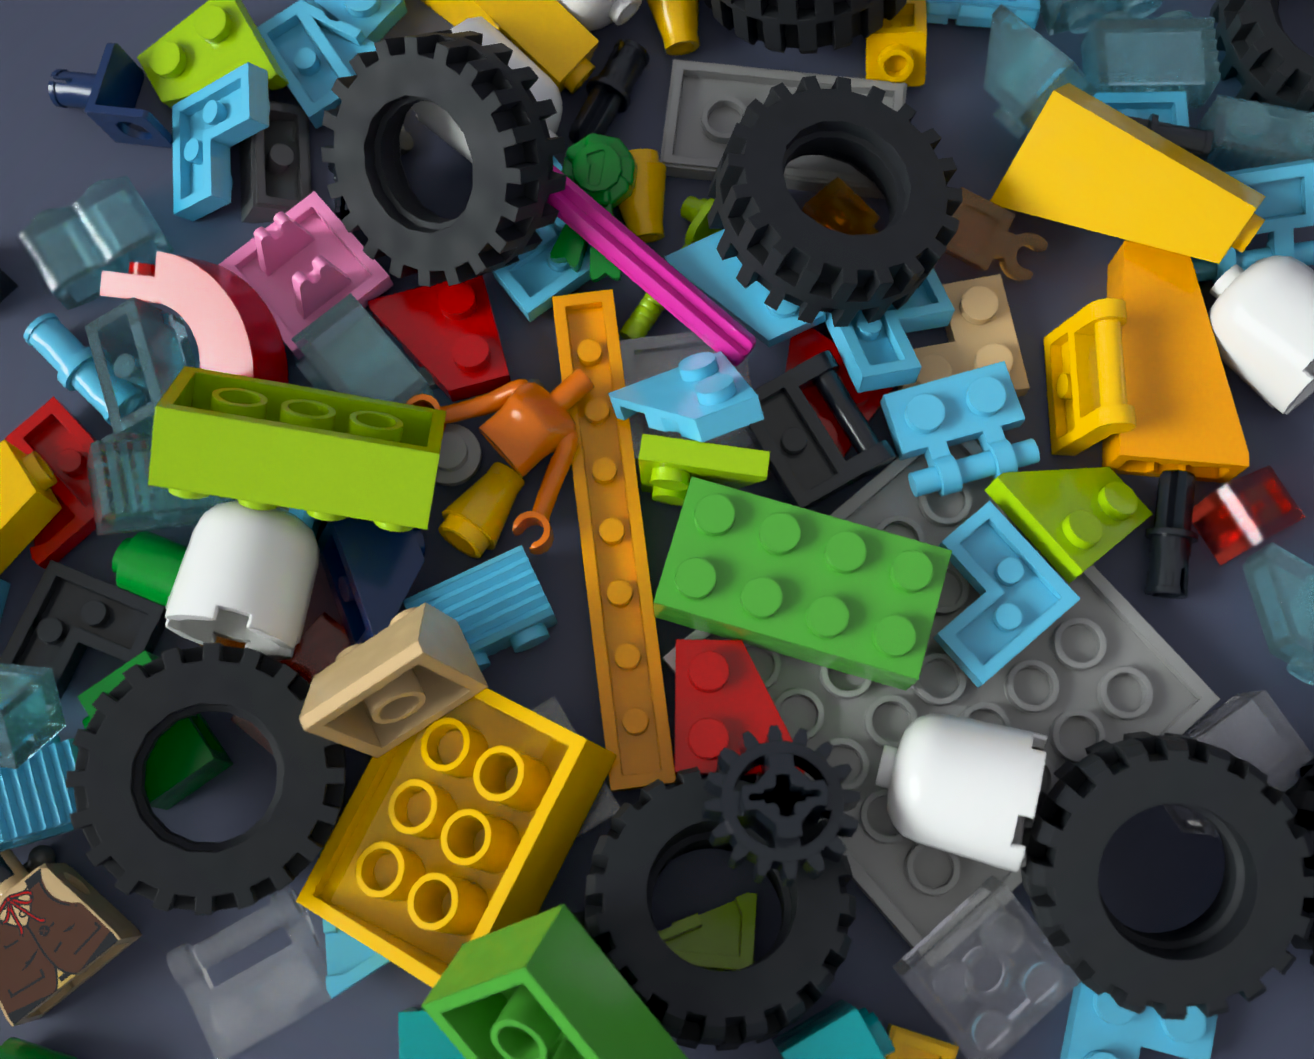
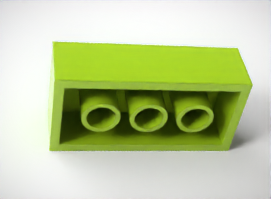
(296, 449)

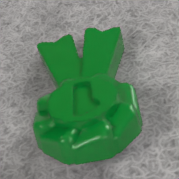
(608, 175)

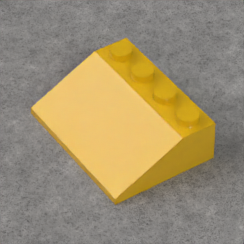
(456, 832)

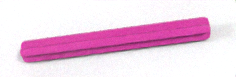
(652, 272)

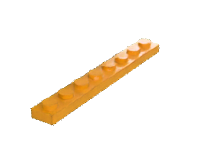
(614, 549)

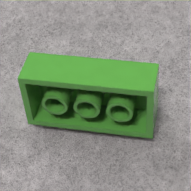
(802, 584)
(543, 996)

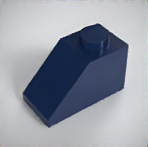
(369, 572)

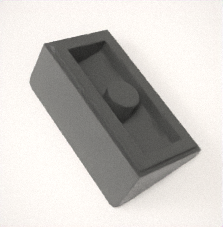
(275, 165)

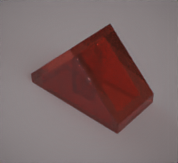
(1245, 514)

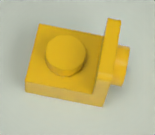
(899, 47)

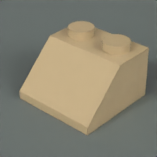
(393, 683)

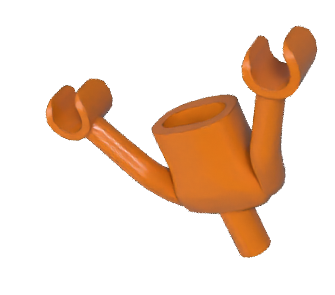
(524, 432)

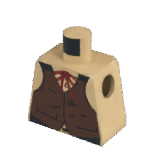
(52, 936)

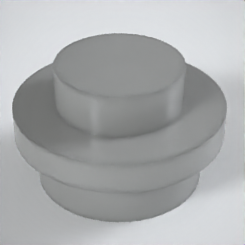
(458, 456)

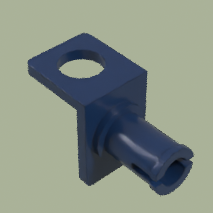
(111, 98)

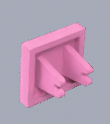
(306, 266)

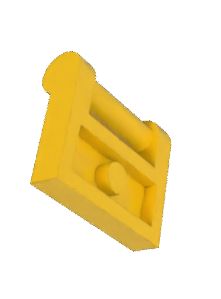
(1087, 378)

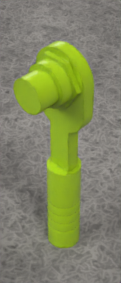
(649, 309)

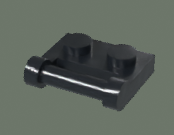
(799, 445)

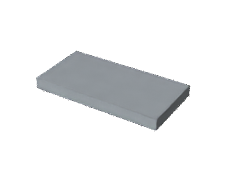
(713, 97)

